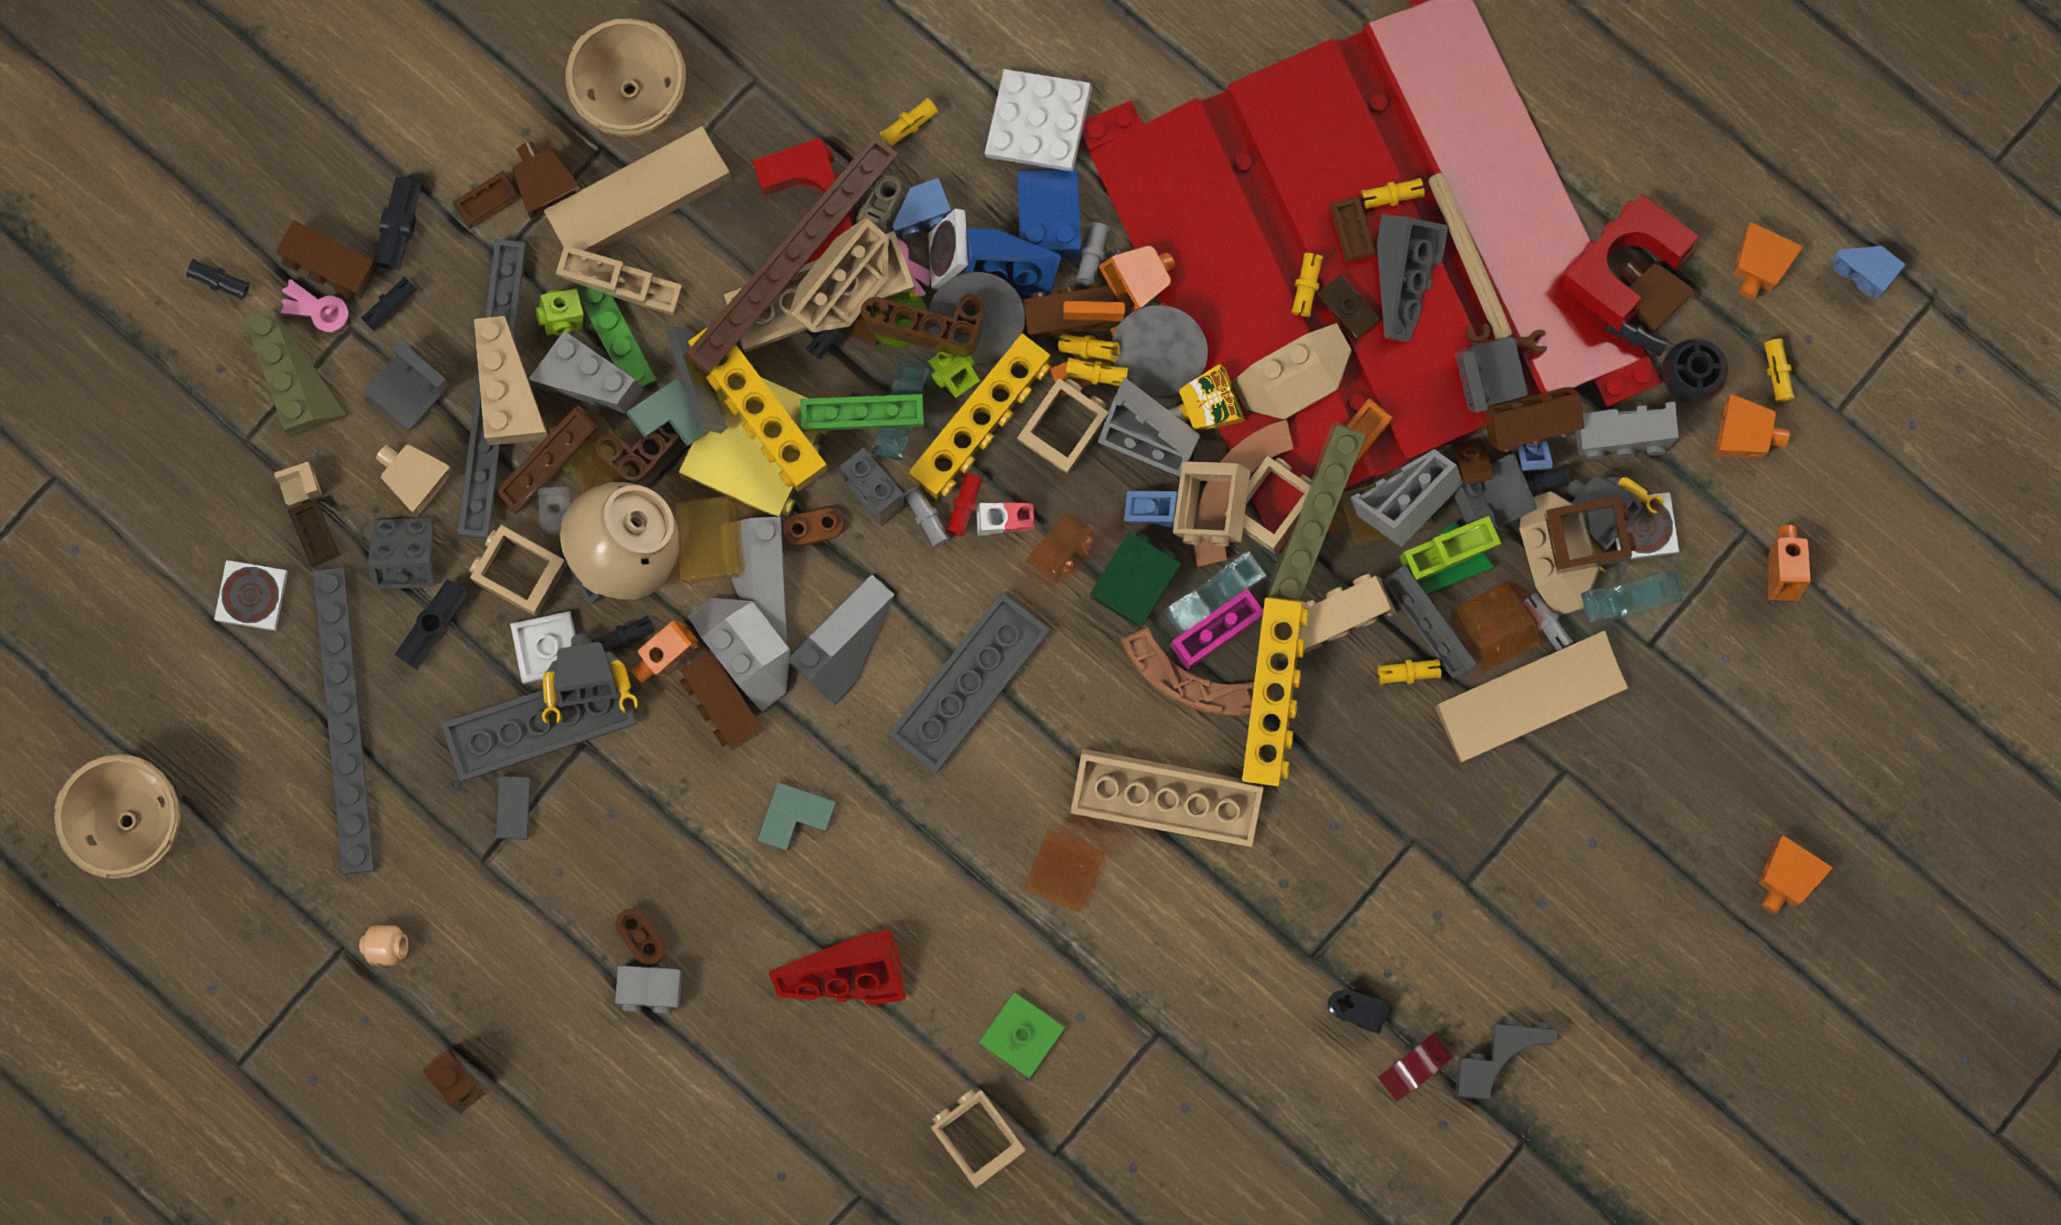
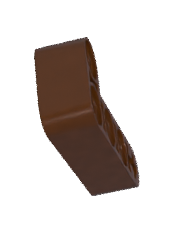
(923, 320)
(632, 456)

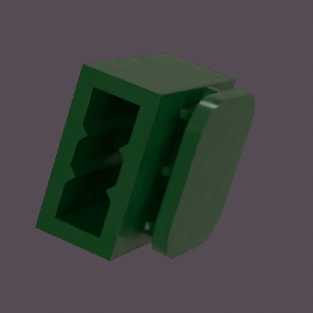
(1135, 579)

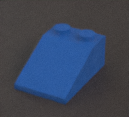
(1050, 210)
(1016, 261)

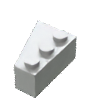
(584, 375)
(1147, 430)
(1628, 432)
(1410, 497)

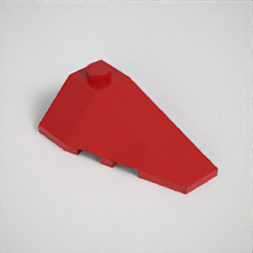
(854, 969)

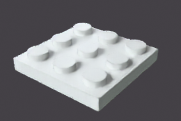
(1038, 120)

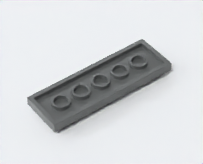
(968, 683)
(517, 733)

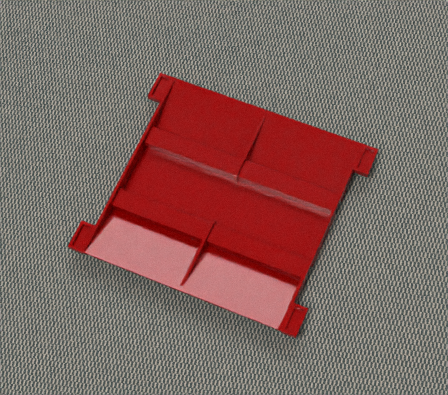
(1248, 190)

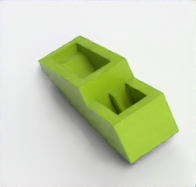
(1450, 549)

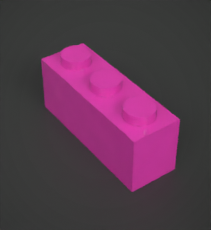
(1217, 629)

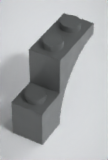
(1477, 1076)

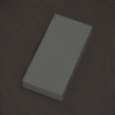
(513, 808)

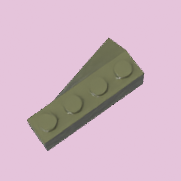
(293, 382)

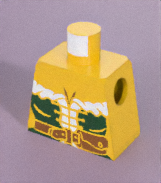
(1209, 401)

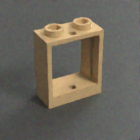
(1046, 451)
(1188, 495)
(1275, 541)
(543, 587)
(967, 1102)

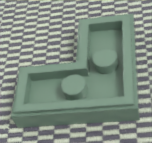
(665, 406)
(788, 808)

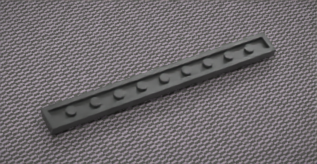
(484, 458)
(344, 721)

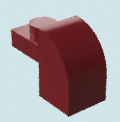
(1414, 1068)

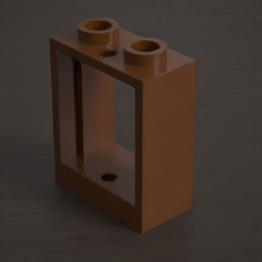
(1558, 542)

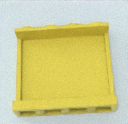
(734, 461)

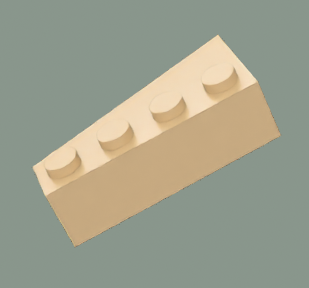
(506, 394)
(1340, 612)

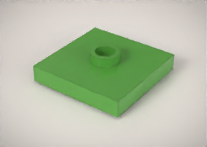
(1021, 1035)

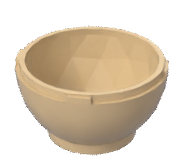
(622, 56)
(608, 548)
(99, 800)

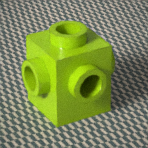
(560, 312)
(953, 372)

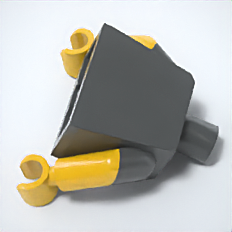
(1602, 522)
(583, 676)

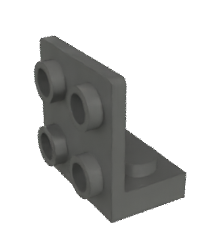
(1491, 373)
(407, 387)
(1501, 498)
(401, 553)

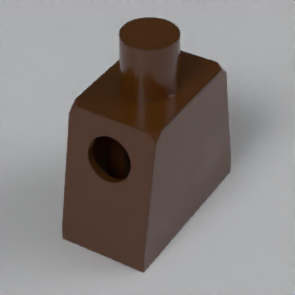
(542, 179)
(1660, 293)
(453, 1081)

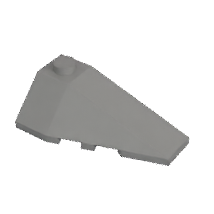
(762, 568)

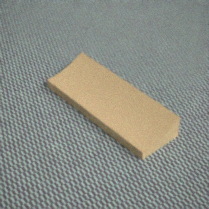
(639, 193)
(777, 321)
(1531, 697)
(1166, 797)

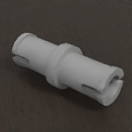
(1092, 253)
(926, 516)
(1548, 621)

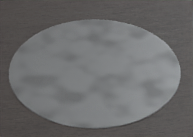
(1003, 312)
(1160, 349)

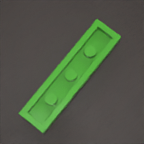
(615, 335)
(862, 412)

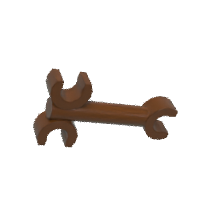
(1521, 342)

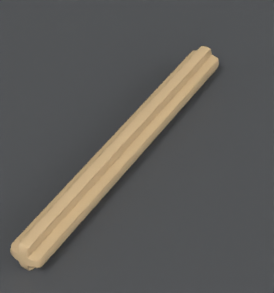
(1470, 256)

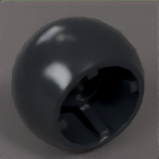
(1699, 351)

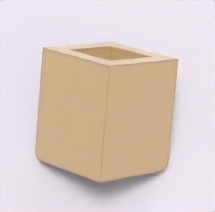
(298, 483)

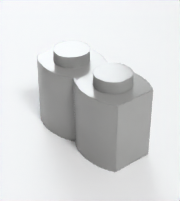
(648, 988)

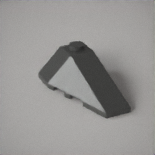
(1406, 260)
(840, 645)

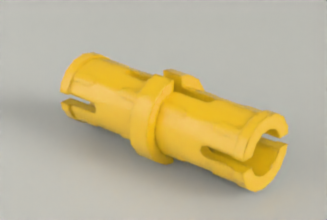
(909, 122)
(1392, 193)
(1307, 284)
(1088, 347)
(1779, 370)
(1095, 372)
(1409, 671)

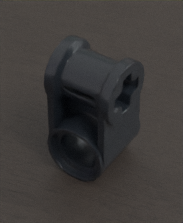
(1364, 1010)

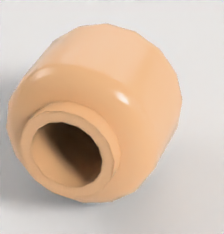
(384, 945)

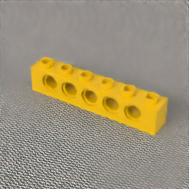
(1021, 353)
(797, 473)
(1255, 766)

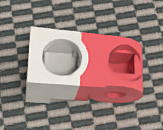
(1004, 518)

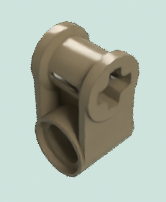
(881, 209)

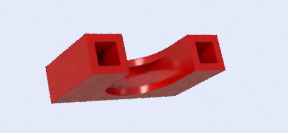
(801, 165)
(1639, 225)

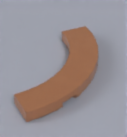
(1215, 495)
(1184, 686)

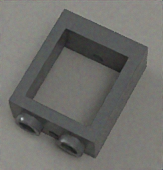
(868, 479)

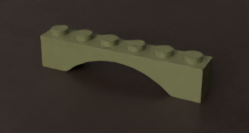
(1316, 513)

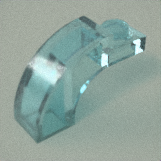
(907, 381)
(1216, 592)
(1632, 598)

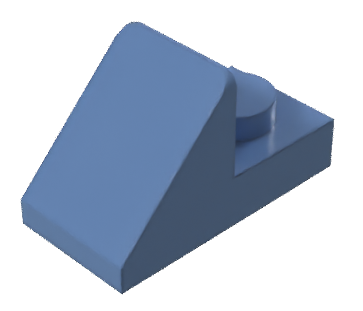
(1534, 457)
(1151, 507)

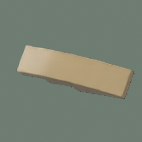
(618, 280)

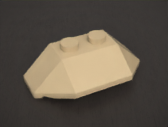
(843, 279)
(1295, 374)
(1562, 590)

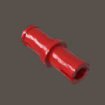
(964, 505)

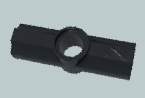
(397, 223)
(444, 607)

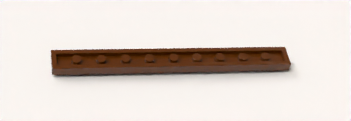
(791, 255)

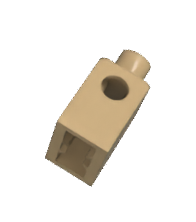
(413, 476)

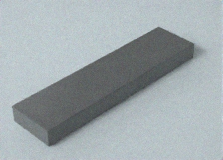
(699, 391)
(1428, 622)

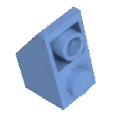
(922, 208)
(1869, 267)

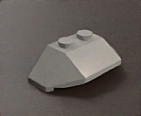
(745, 647)

